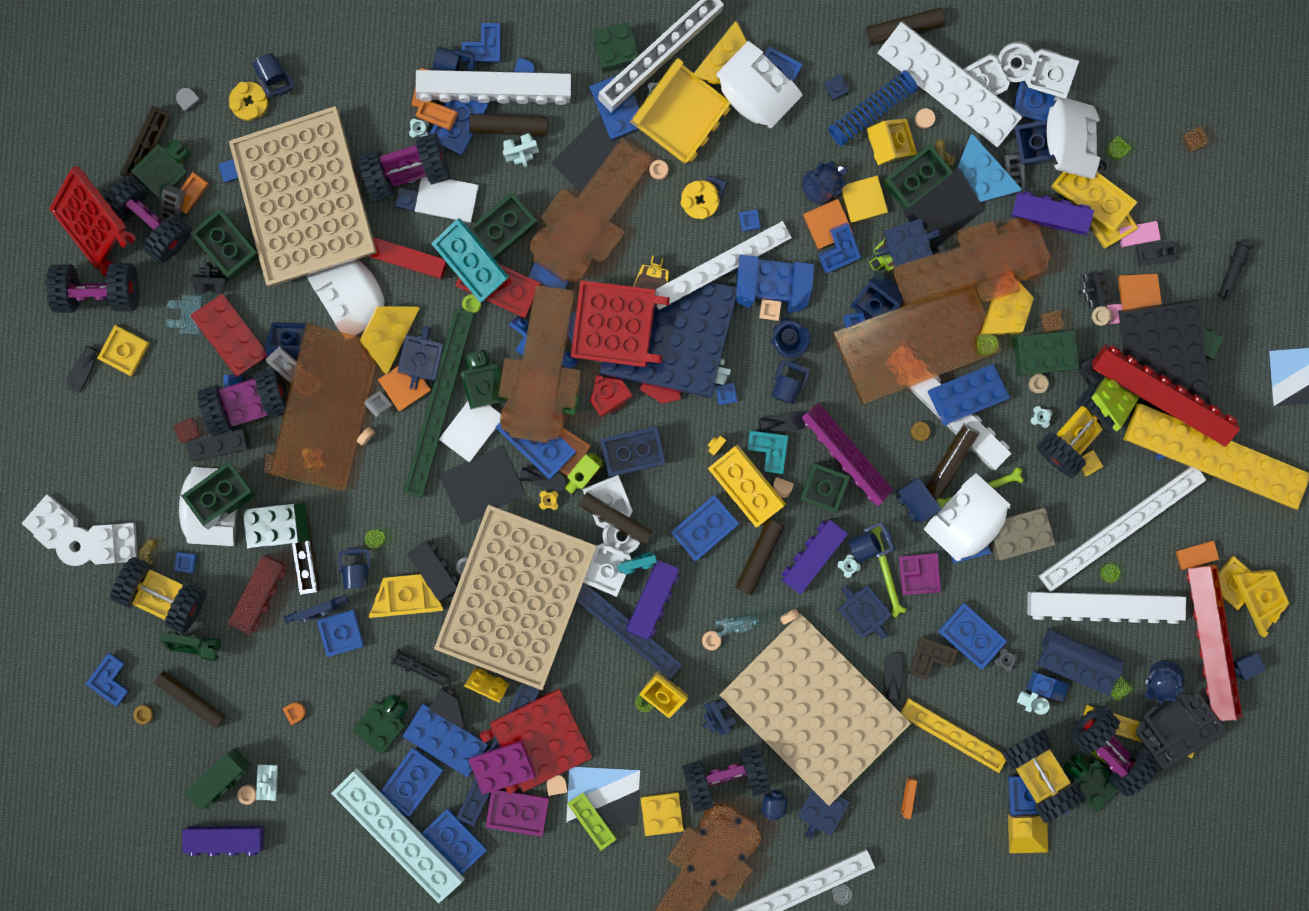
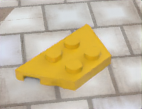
(721, 54)
(1008, 313)
(387, 332)
(404, 596)
(1262, 597)

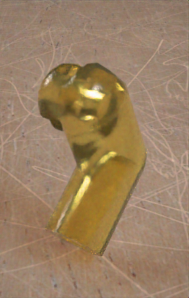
(144, 552)

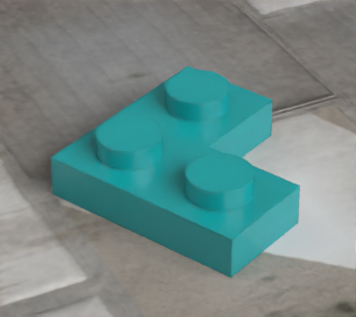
(773, 445)
(643, 560)

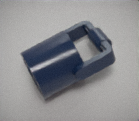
(450, 60)
(271, 72)
(786, 388)
(868, 545)
(354, 575)

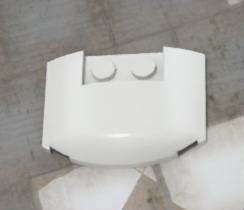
(757, 86)
(1073, 137)
(348, 295)
(969, 519)
(220, 534)

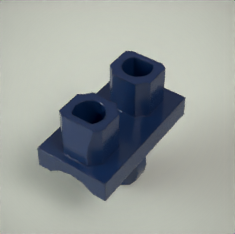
(714, 718)

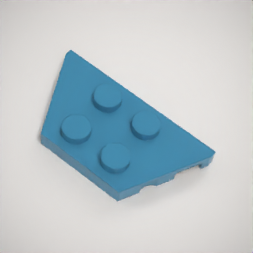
(984, 173)

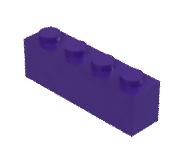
(1053, 214)
(814, 556)
(652, 600)
(222, 840)

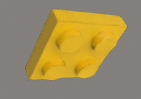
(662, 813)

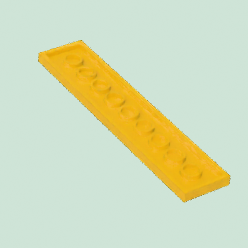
(1231, 463)

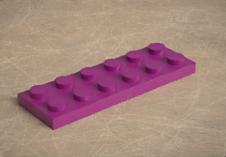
(847, 454)

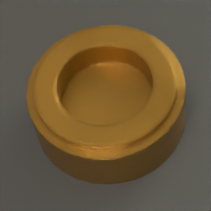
(920, 431)
(143, 714)

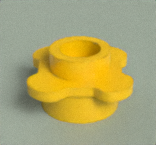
(552, 504)

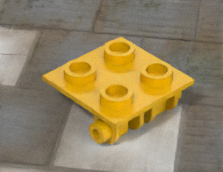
(487, 684)

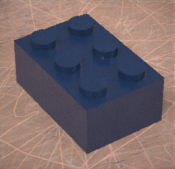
(632, 451)

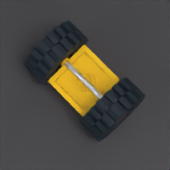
(1075, 436)
(158, 595)
(1044, 776)

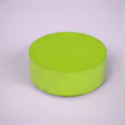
(471, 304)

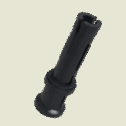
(1237, 260)
(411, 660)

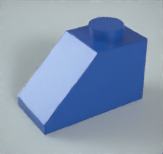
(1047, 686)

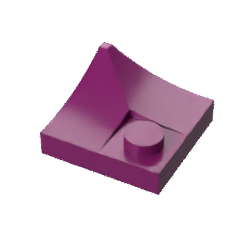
(919, 574)

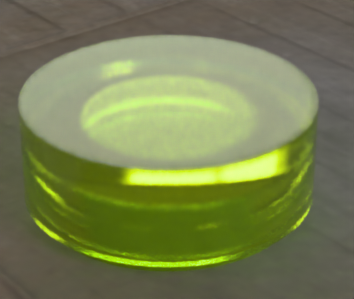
(374, 538)
(1109, 573)

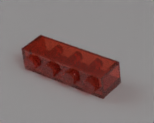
(257, 594)

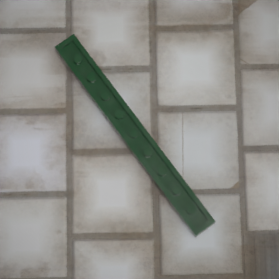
(439, 403)

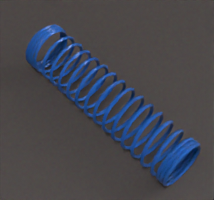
(909, 84)

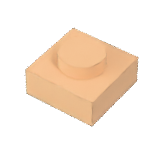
(770, 310)

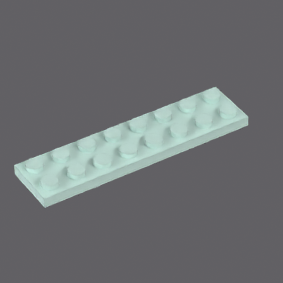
(397, 836)

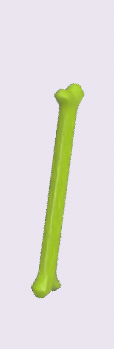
(1015, 476)
(897, 608)

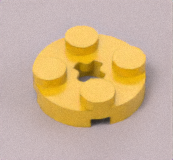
(252, 111)
(689, 200)

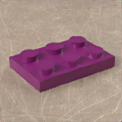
(502, 767)
(517, 812)

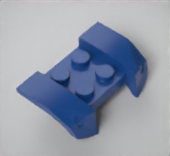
(774, 282)

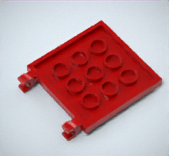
(89, 219)
(615, 323)
(548, 736)

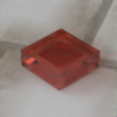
(186, 430)

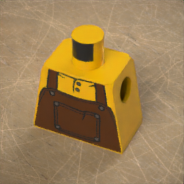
(652, 276)

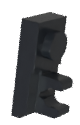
(1156, 253)

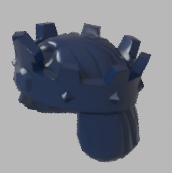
(824, 182)
(790, 338)
(1165, 681)

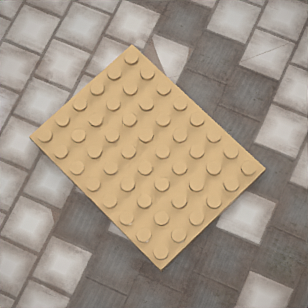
(302, 196)
(515, 597)
(815, 709)

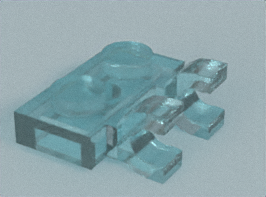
(188, 306)
(737, 625)

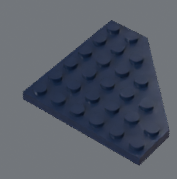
(689, 338)

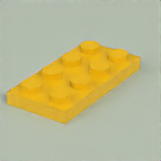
(1103, 197)
(746, 486)

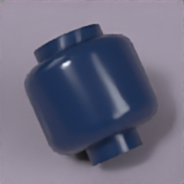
(774, 805)

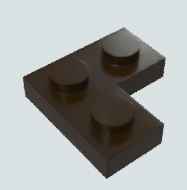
(930, 652)

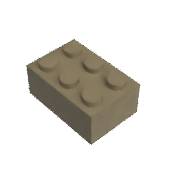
(1023, 534)

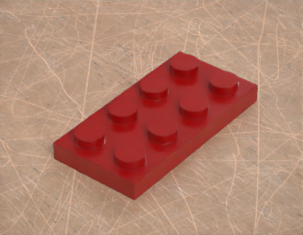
(513, 295)
(229, 335)

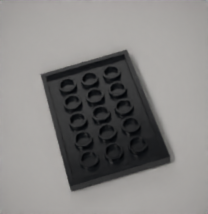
(1169, 342)

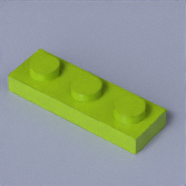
(591, 821)

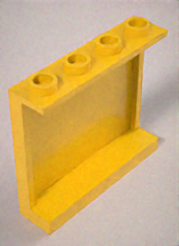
(681, 112)

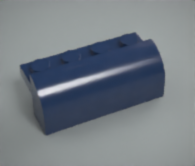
(1080, 662)

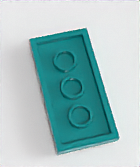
(470, 260)

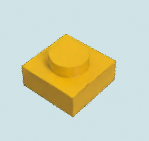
(715, 444)
(1092, 463)

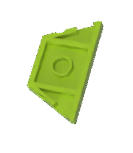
(1114, 401)

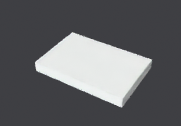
(447, 199)
(470, 430)

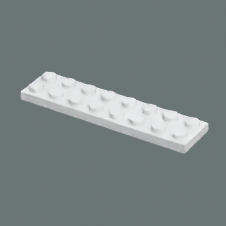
(950, 84)

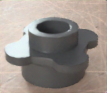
(1011, 659)

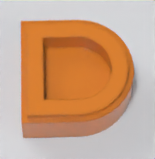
(295, 712)

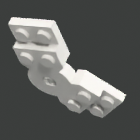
(1040, 69)
(59, 529)
(603, 567)

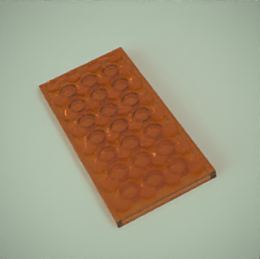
(913, 343)
(324, 409)

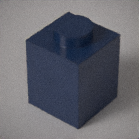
(1248, 665)

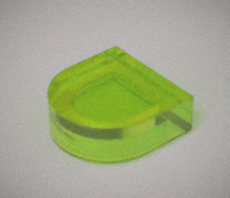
(1118, 148)
(987, 344)

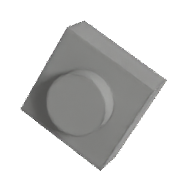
(378, 404)

